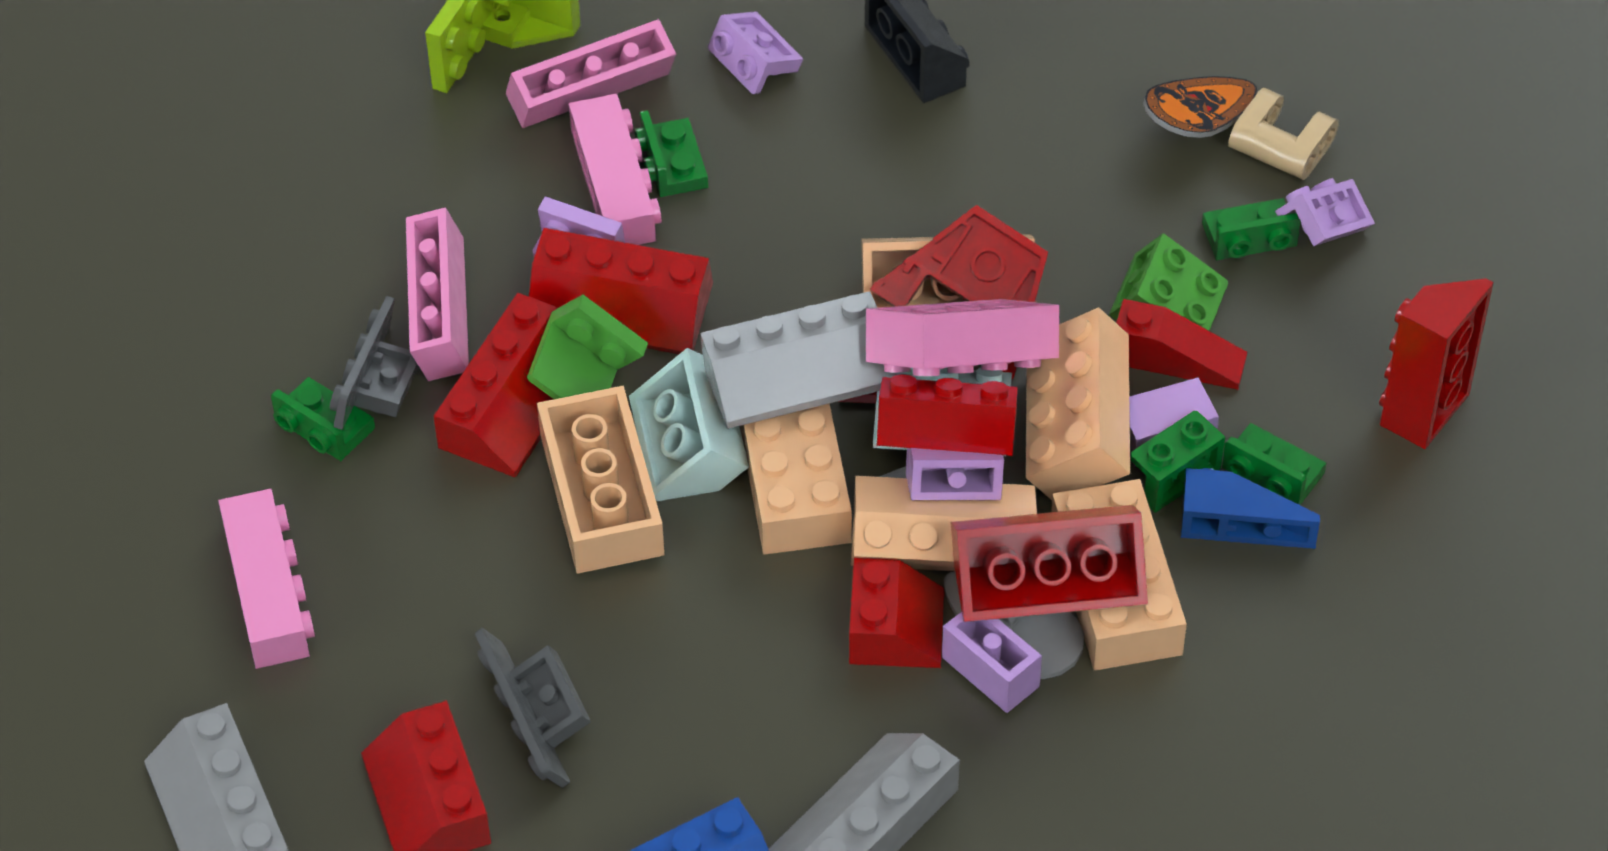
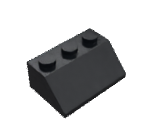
(917, 46)

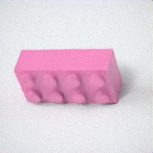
(962, 336)

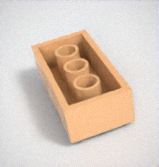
(1080, 408)
(600, 479)
(798, 481)
(1130, 632)

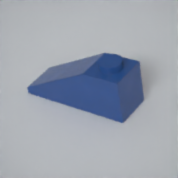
(1237, 510)

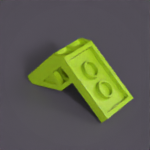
(466, 24)

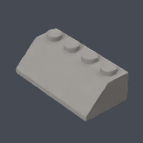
(791, 360)
(212, 787)
(879, 798)

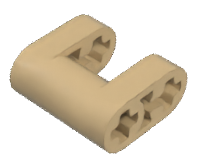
(1261, 140)

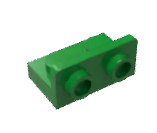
(671, 155)
(1250, 229)
(309, 415)
(1183, 445)
(1273, 463)

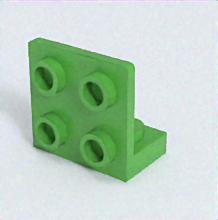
(1172, 278)
(582, 350)

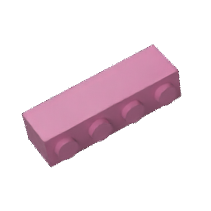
(590, 72)
(612, 166)
(436, 294)
(264, 578)

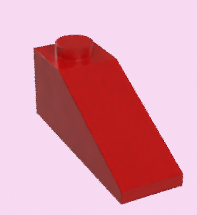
(1178, 347)

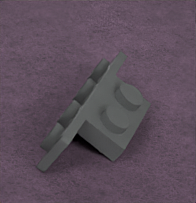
(378, 375)
(540, 701)

